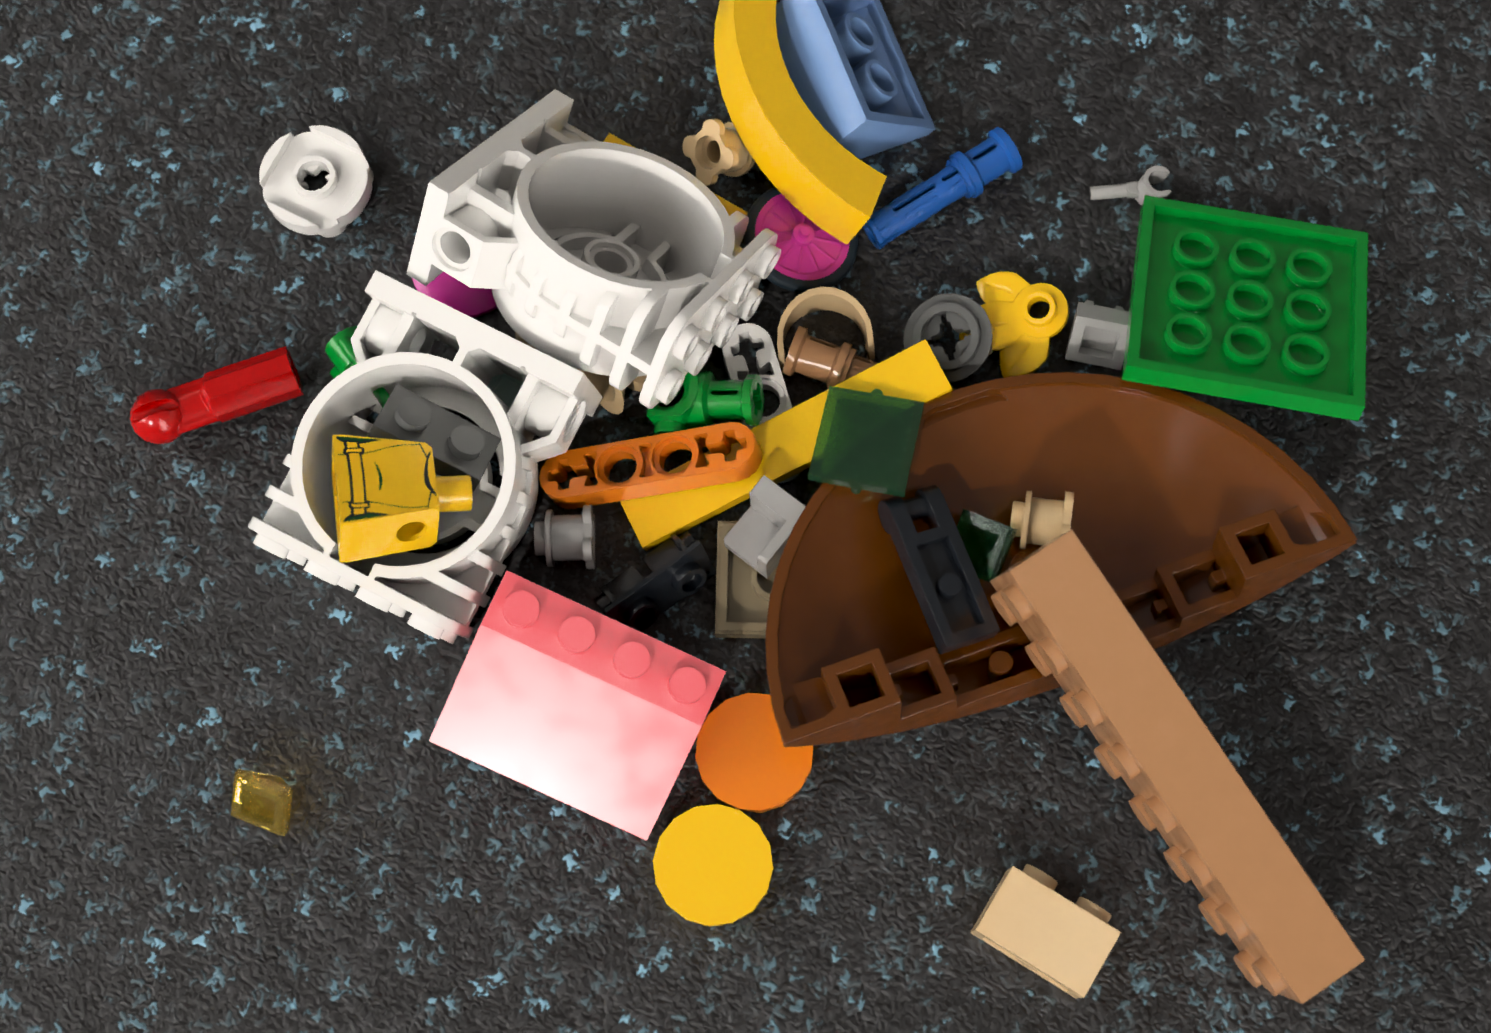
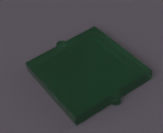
(866, 441)

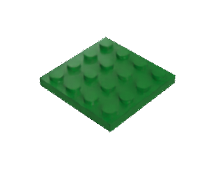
(1249, 308)

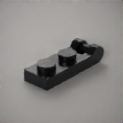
(939, 569)

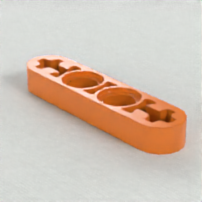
(650, 457)

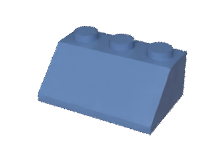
(852, 73)

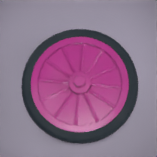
(808, 253)

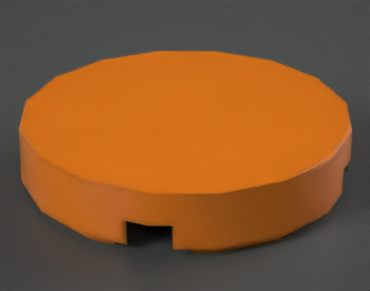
(745, 756)

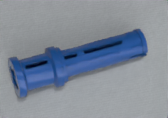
(961, 177)

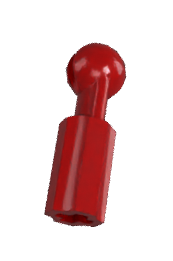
(218, 396)

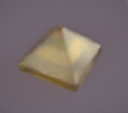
(262, 801)

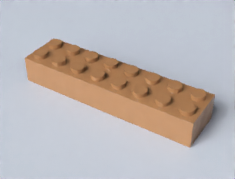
(1175, 771)

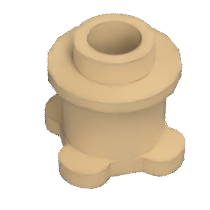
(717, 151)
(1041, 518)

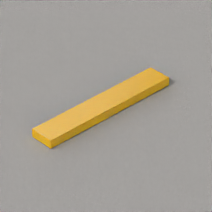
(785, 444)

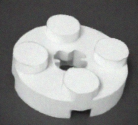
(325, 209)

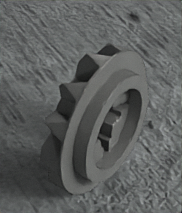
(965, 317)

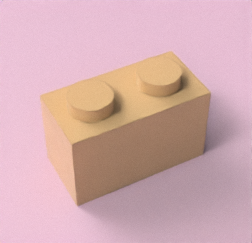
(1047, 931)

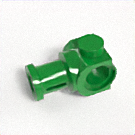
(709, 401)

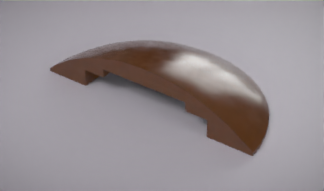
(1168, 501)

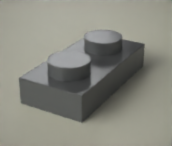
(455, 442)

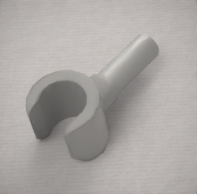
(1134, 189)

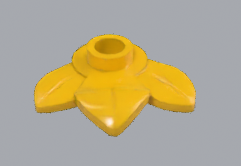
(1017, 335)

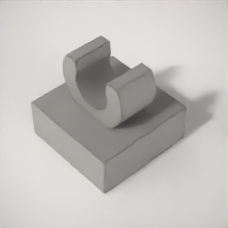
(1098, 335)

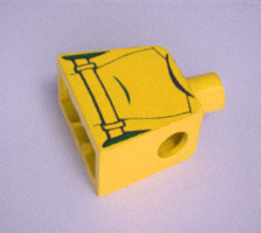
(390, 496)

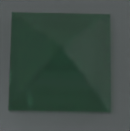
(986, 543)

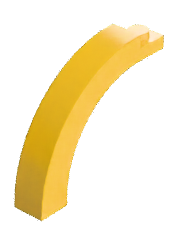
(779, 128)

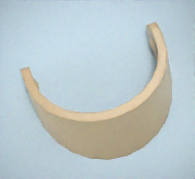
(824, 300)

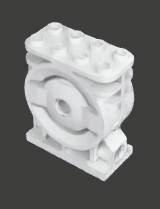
(594, 250)
(400, 329)

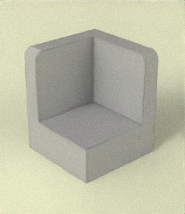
(764, 527)

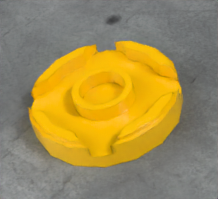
(713, 865)

